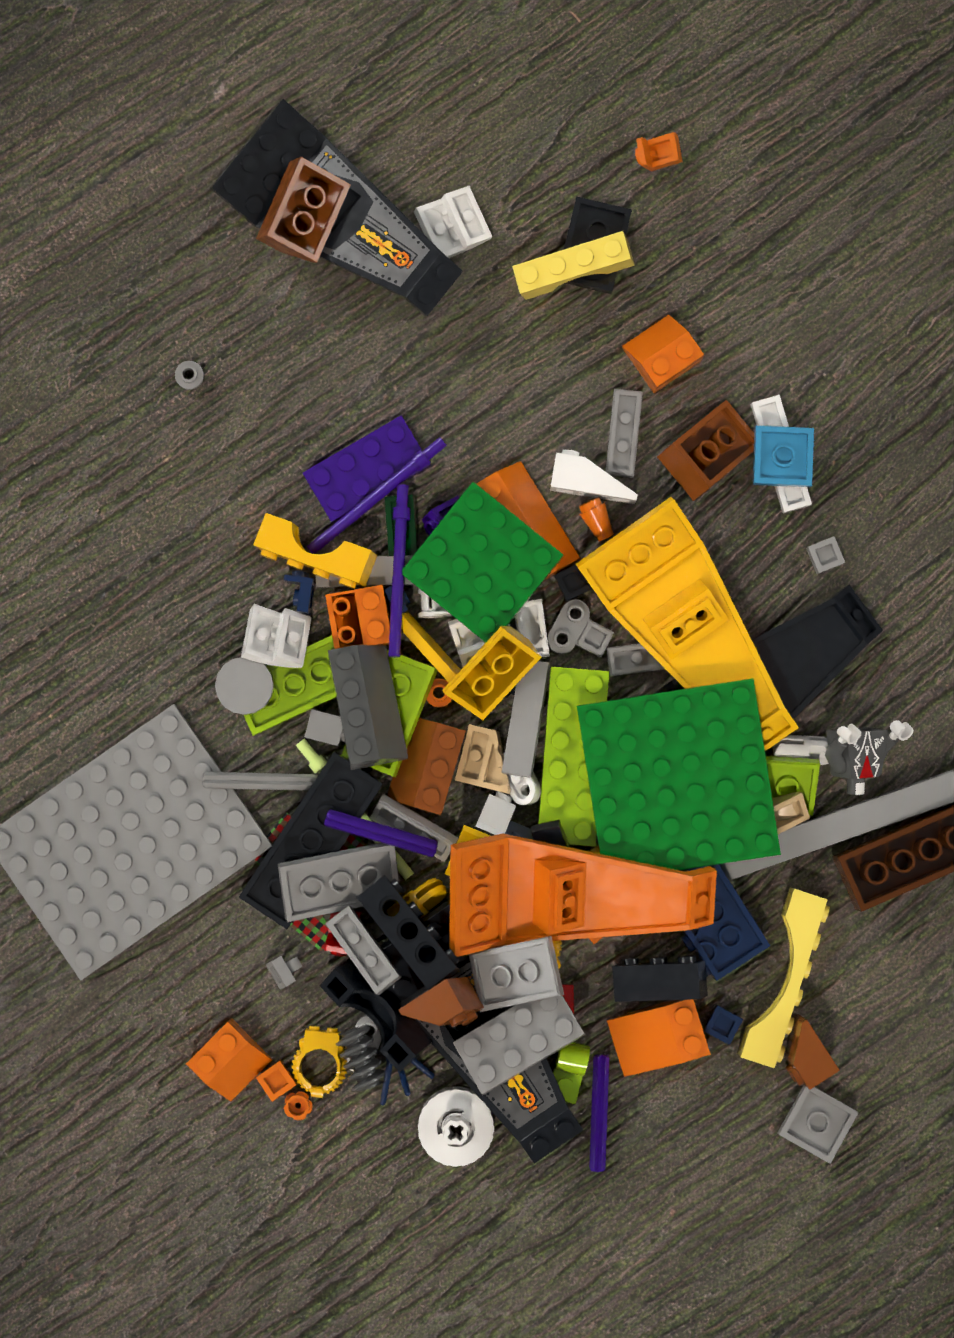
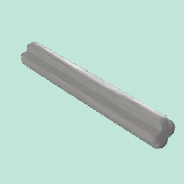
(261, 781)

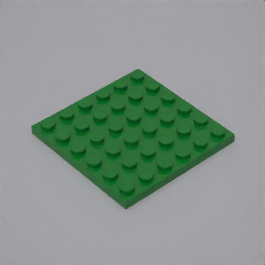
(680, 776)

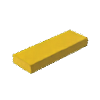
(429, 647)

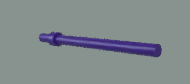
(419, 460)
(401, 515)

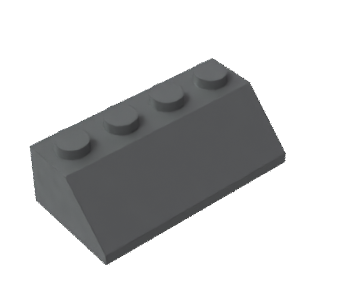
(367, 705)

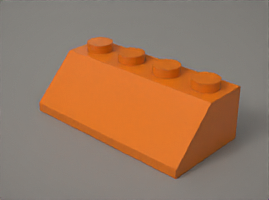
(520, 495)

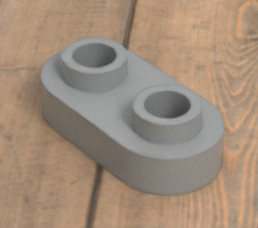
(568, 626)

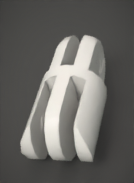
(802, 747)

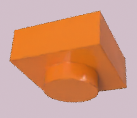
(276, 1080)

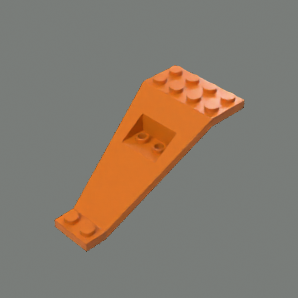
(514, 893)

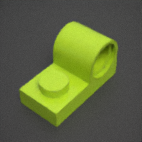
(570, 1068)

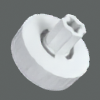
(448, 1146)

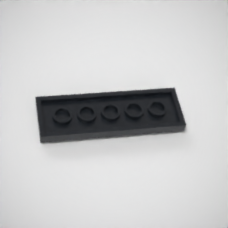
(305, 833)

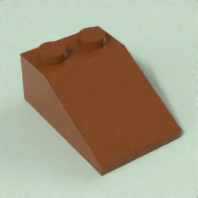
(709, 450)

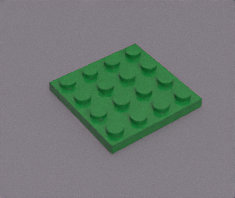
(481, 563)

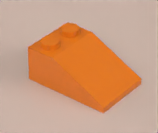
(658, 1036)

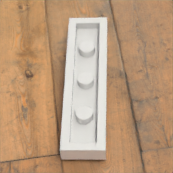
(771, 413)

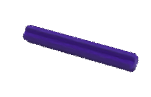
(380, 833)
(599, 1113)

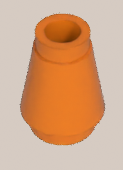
(596, 518)

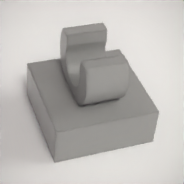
(283, 971)

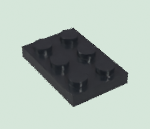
(590, 222)

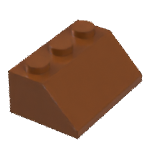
(303, 210)
(430, 766)

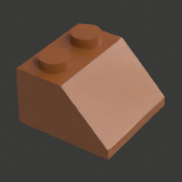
(446, 1003)
(807, 1056)

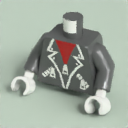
(861, 752)

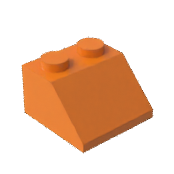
(663, 352)
(229, 1060)

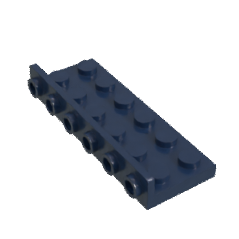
(731, 938)

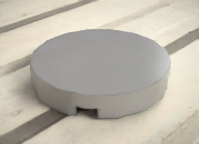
(244, 686)

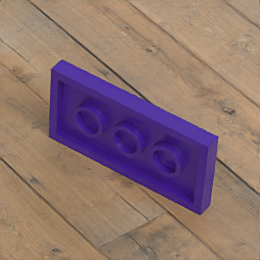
(362, 467)

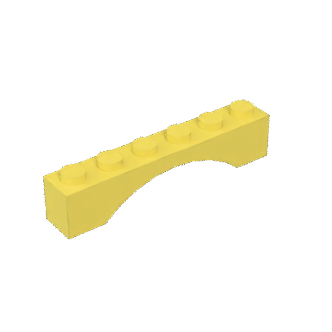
(765, 1035)

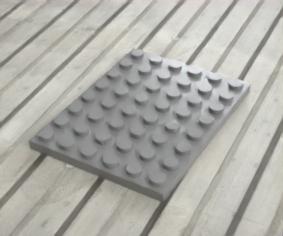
(127, 842)

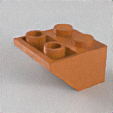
(359, 617)

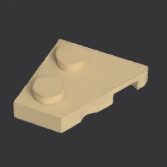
(483, 760)

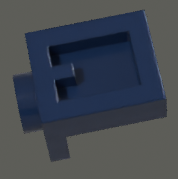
(304, 596)

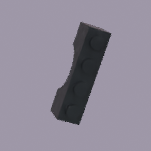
(400, 1035)

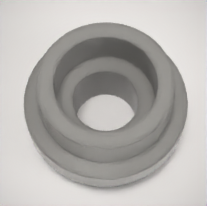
(195, 381)

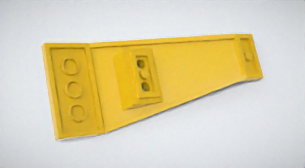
(658, 580)

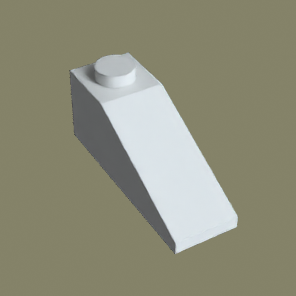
(582, 477)

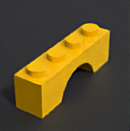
(282, 539)

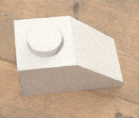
(496, 813)

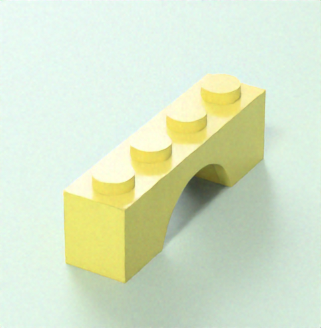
(590, 258)

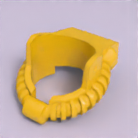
(325, 1040)

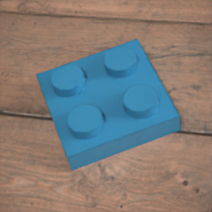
(783, 456)

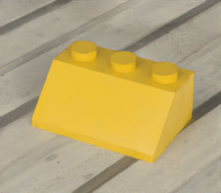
(493, 671)

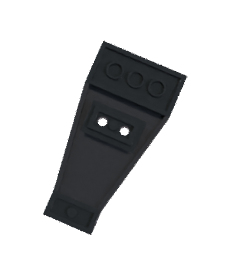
(812, 648)

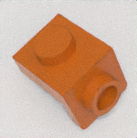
(658, 152)

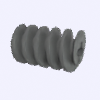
(360, 1058)

